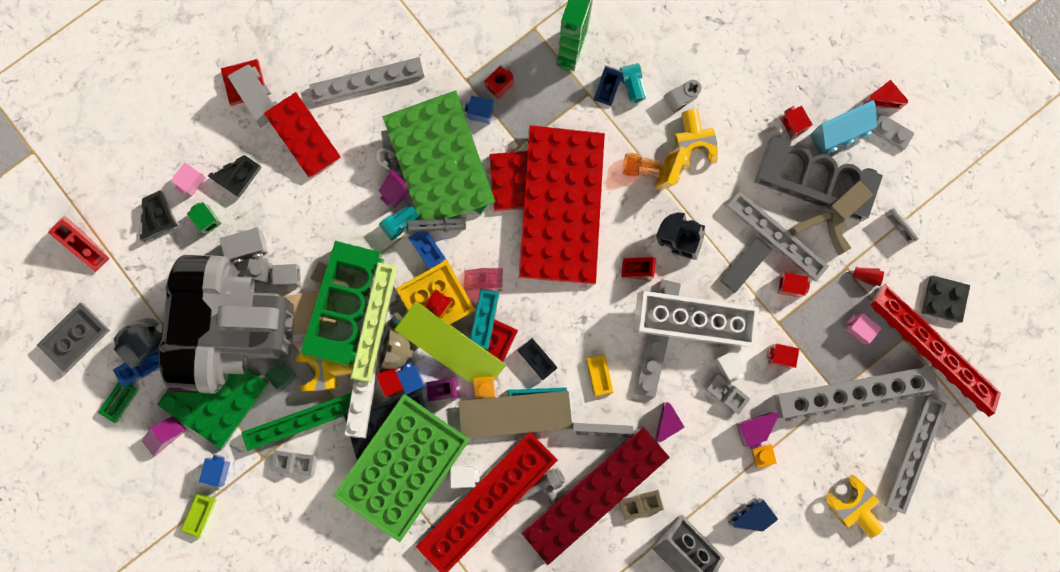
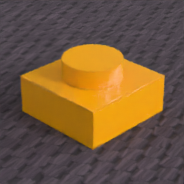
(484, 387)
(763, 456)

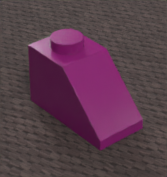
(393, 189)
(756, 429)

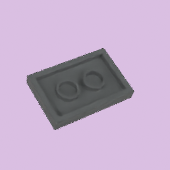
(73, 337)

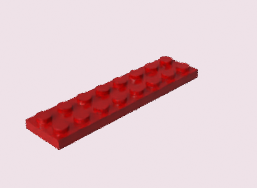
(936, 350)
(486, 503)

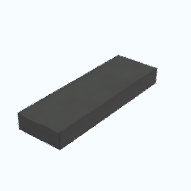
(746, 265)

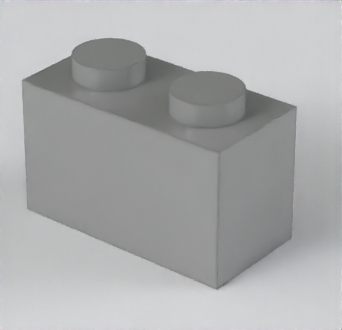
(244, 245)

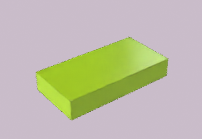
(198, 515)

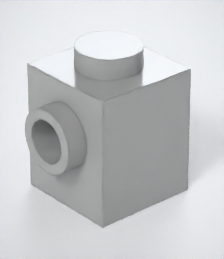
(259, 270)

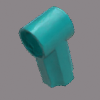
(633, 82)
(395, 224)

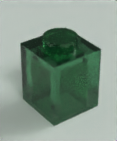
(280, 376)

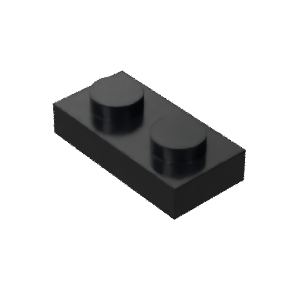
(537, 359)

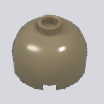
(395, 351)

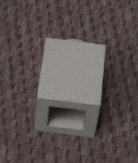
(285, 275)

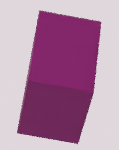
(442, 389)
(668, 423)
(162, 435)

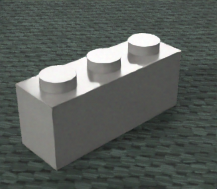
(253, 93)

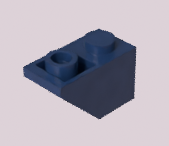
(755, 516)

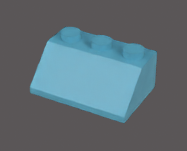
(845, 128)

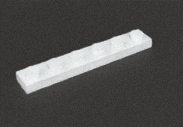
(361, 404)

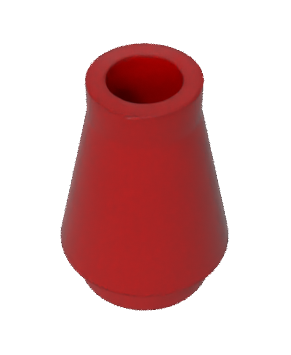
(871, 276)

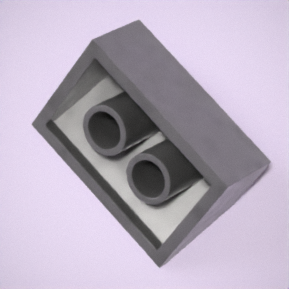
(687, 549)

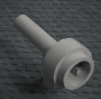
(554, 478)

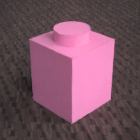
(187, 179)
(862, 328)

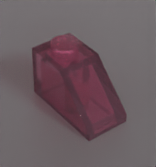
(484, 278)

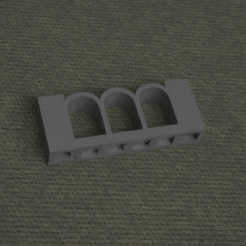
(773, 162)

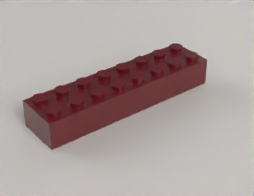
(594, 495)

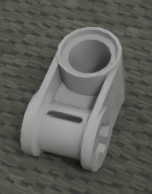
(680, 96)

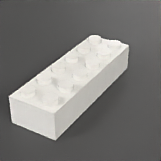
(695, 319)

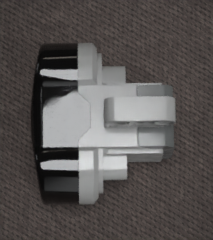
(217, 324)

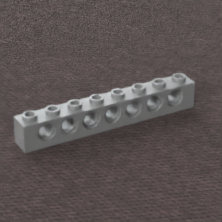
(923, 376)

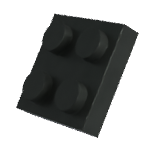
(946, 299)

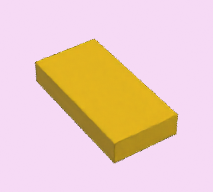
(599, 375)

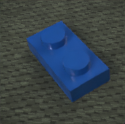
(427, 249)

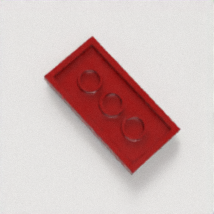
(302, 134)

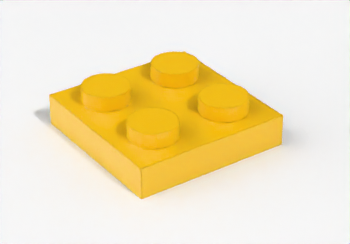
(671, 167)

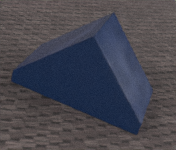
(608, 85)

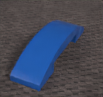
(128, 375)

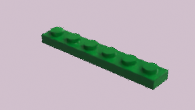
(296, 422)

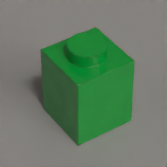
(204, 218)

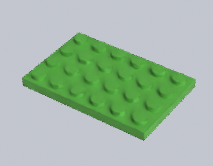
(439, 157)
(401, 468)

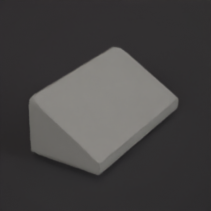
(902, 225)

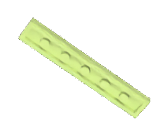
(374, 322)

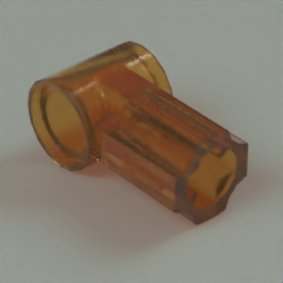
(636, 165)

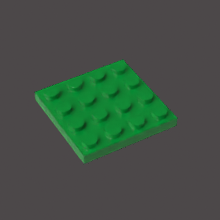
(216, 414)

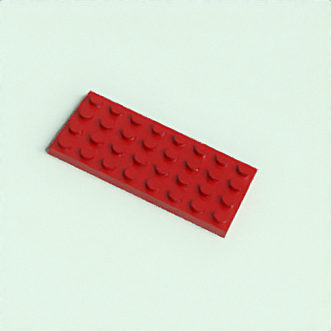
(561, 205)

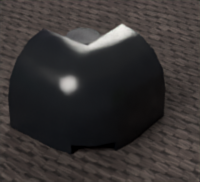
(681, 235)
(137, 341)

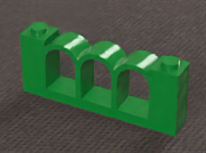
(573, 32)
(328, 350)

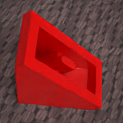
(888, 97)
(639, 268)

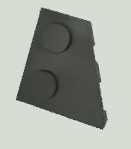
(236, 175)
(156, 216)

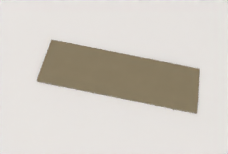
(515, 414)

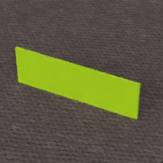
(448, 344)

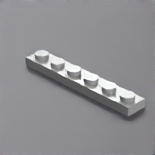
(366, 80)
(777, 236)
(655, 351)
(915, 454)

